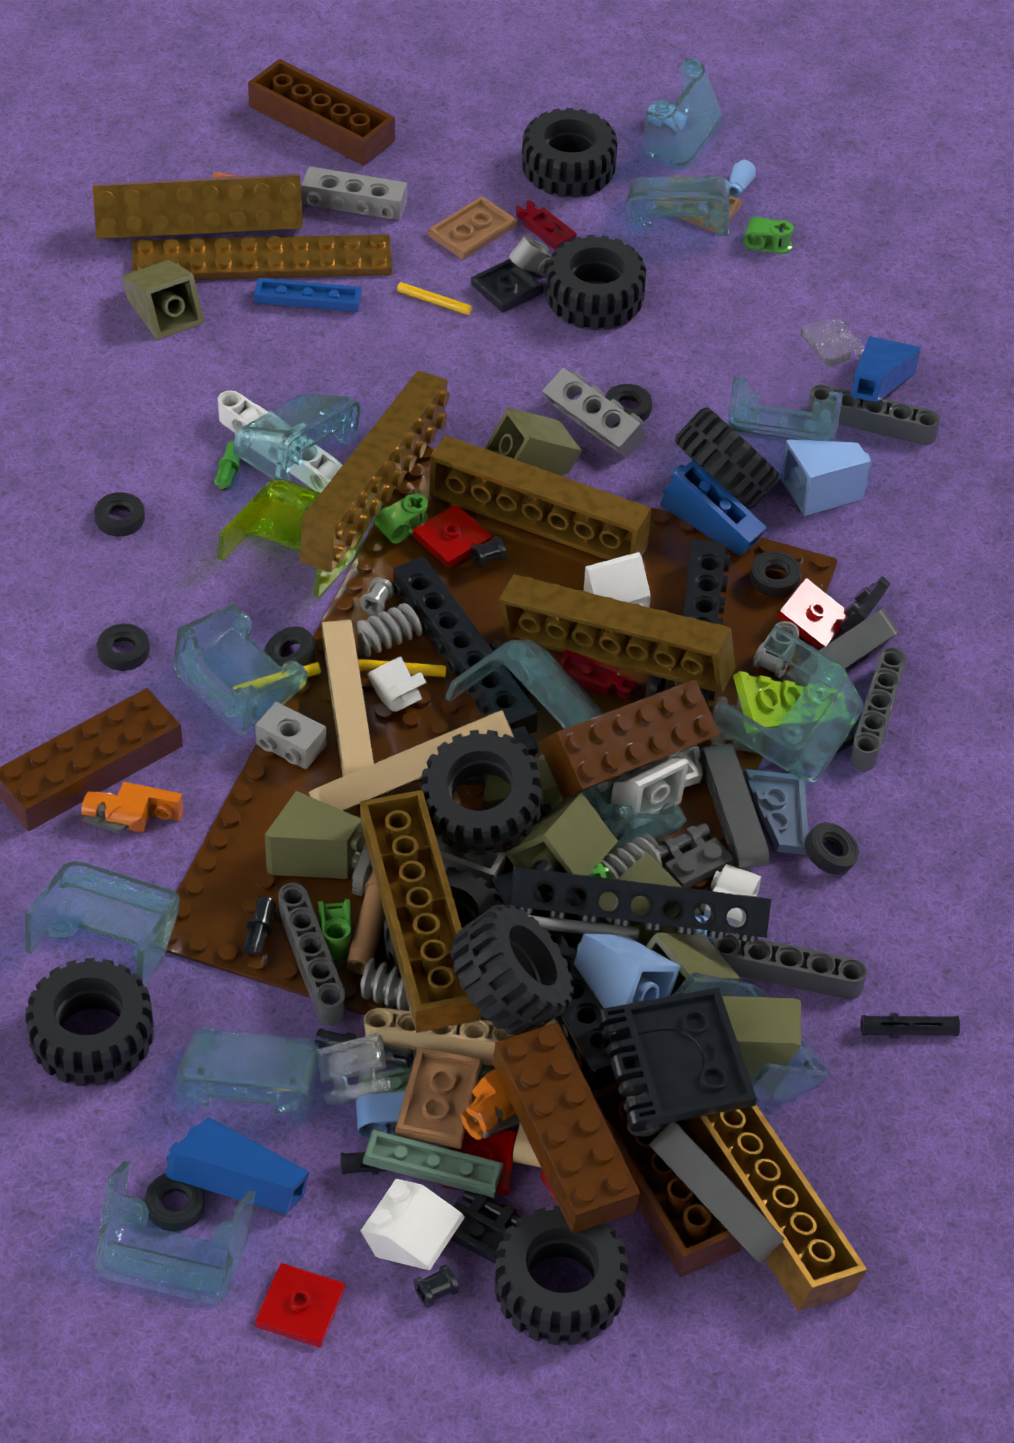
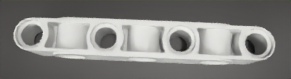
(316, 465)

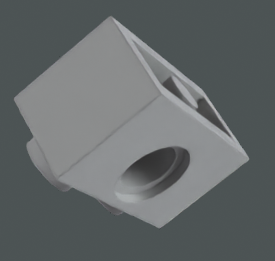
(290, 735)

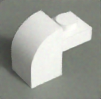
(396, 685)

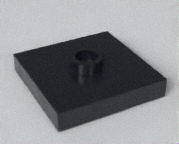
(506, 285)

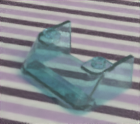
(106, 905)
(164, 1259)

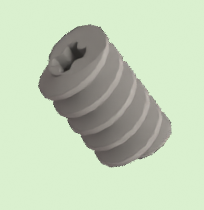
(387, 626)
(625, 857)
(384, 986)

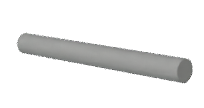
(583, 927)

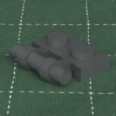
(697, 863)

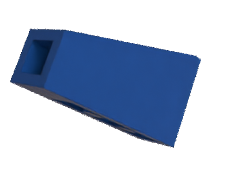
(883, 368)
(711, 508)
(233, 1164)

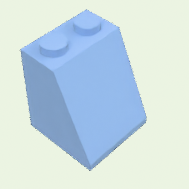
(824, 473)
(624, 970)

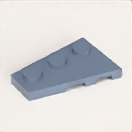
(782, 808)

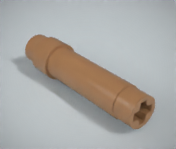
(368, 928)

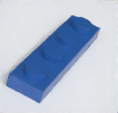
(308, 294)

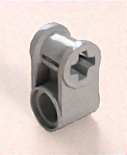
(531, 255)
(770, 661)

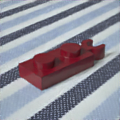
(545, 225)
(597, 675)

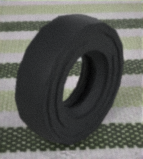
(633, 393)
(121, 527)
(779, 561)
(288, 637)
(128, 660)
(822, 857)
(173, 1220)

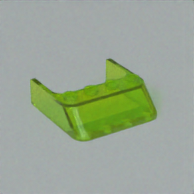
(277, 516)

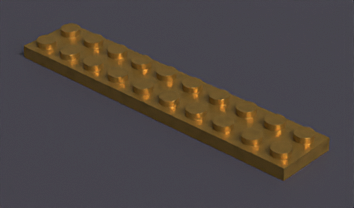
(270, 256)

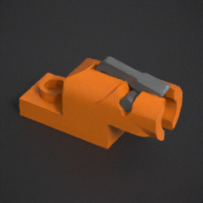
(130, 808)
(490, 1110)

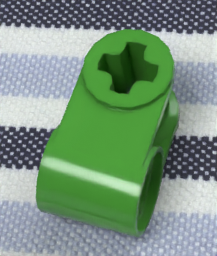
(767, 233)
(400, 518)
(336, 927)

